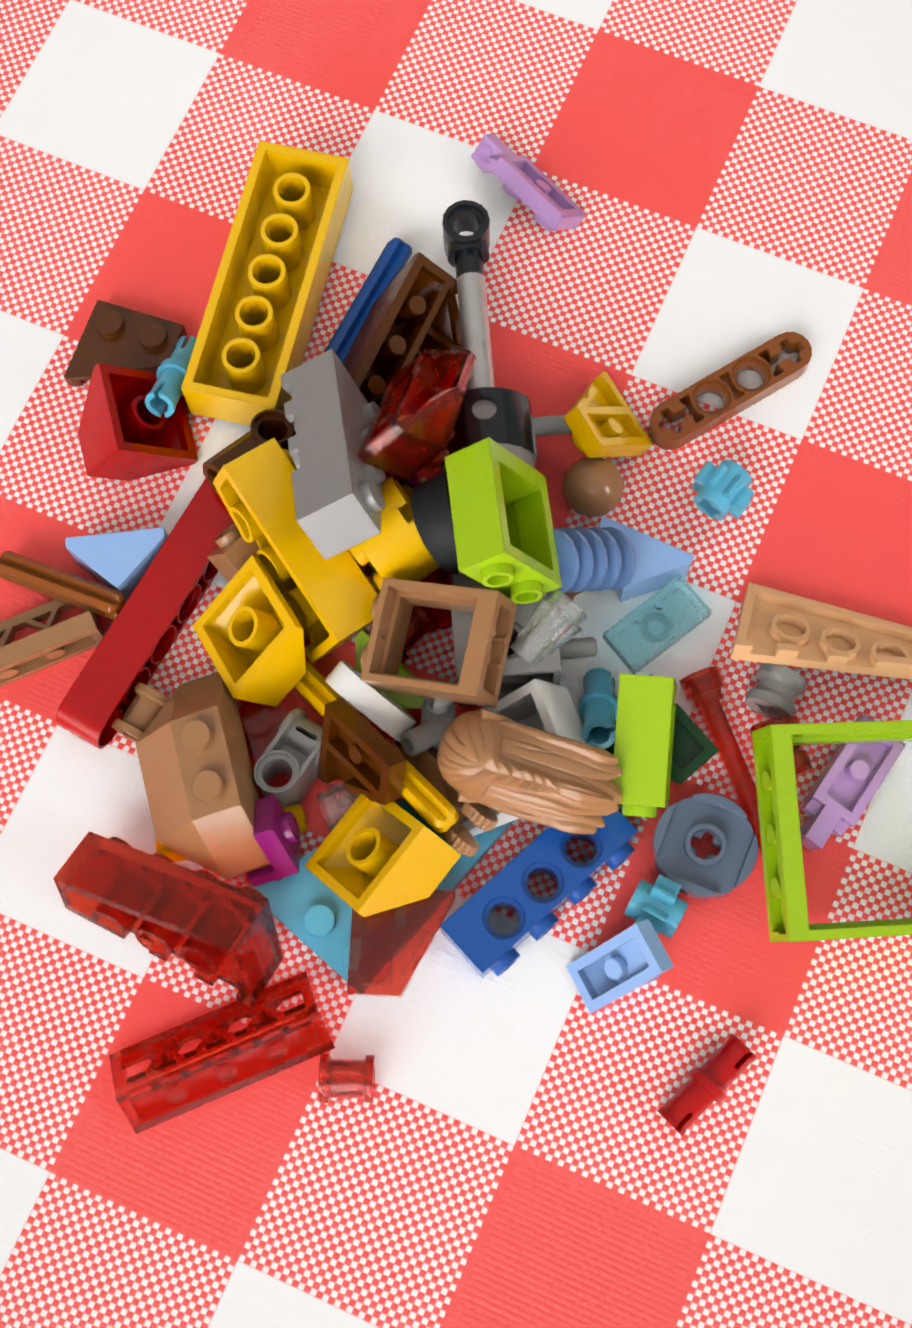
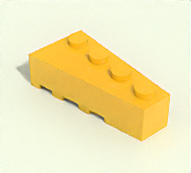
(325, 595)

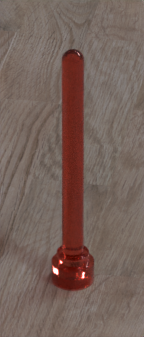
(705, 692)

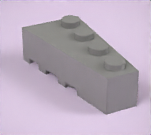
(333, 489)

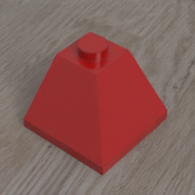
(124, 437)

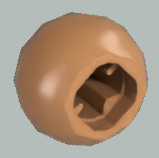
(593, 486)

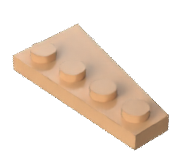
(818, 635)

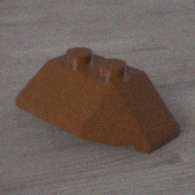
(407, 318)

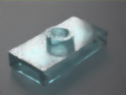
(656, 624)

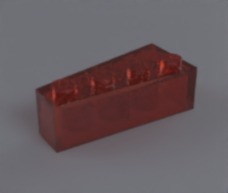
(174, 911)

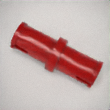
(707, 1084)

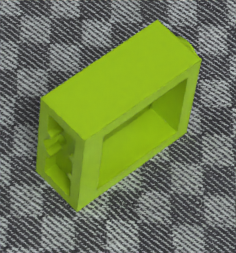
(502, 522)
(645, 742)

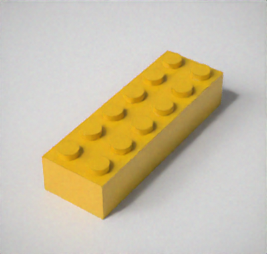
(268, 282)

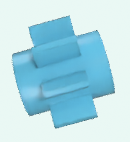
(722, 489)
(658, 904)

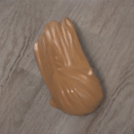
(529, 772)

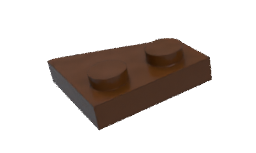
(359, 755)

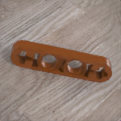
(726, 386)

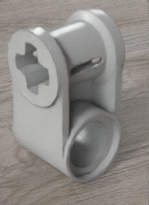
(291, 752)

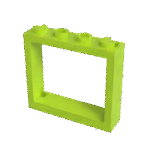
(781, 826)

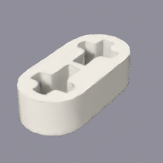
(370, 700)

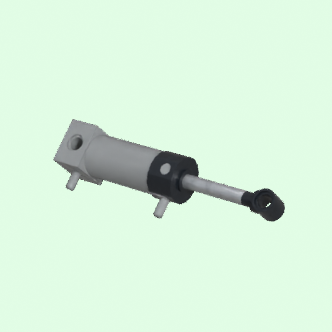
(497, 414)

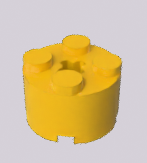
(399, 548)

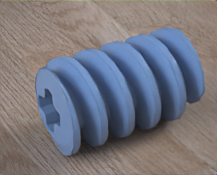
(594, 558)

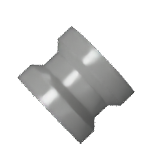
(775, 691)

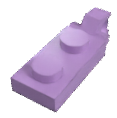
(527, 184)
(846, 788)

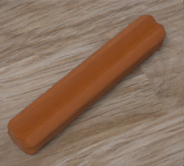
(61, 584)

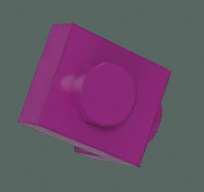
(279, 840)

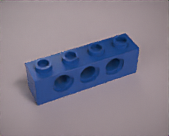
(469, 925)

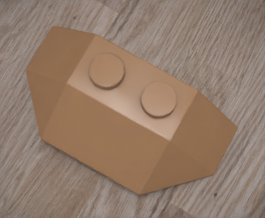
(202, 779)

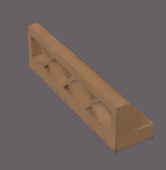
(48, 646)

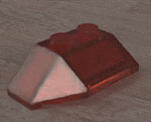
(418, 413)

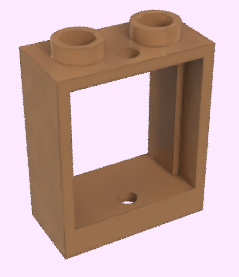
(484, 652)

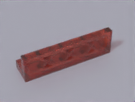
(222, 1059)

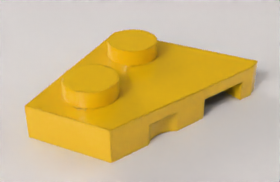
(604, 422)

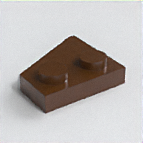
(122, 339)

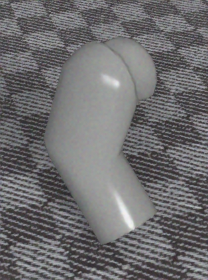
(435, 718)

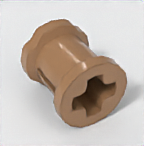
(140, 712)

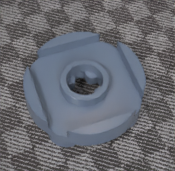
(731, 834)

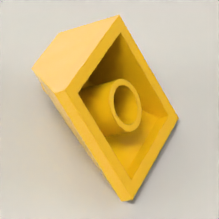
(254, 637)
(381, 858)

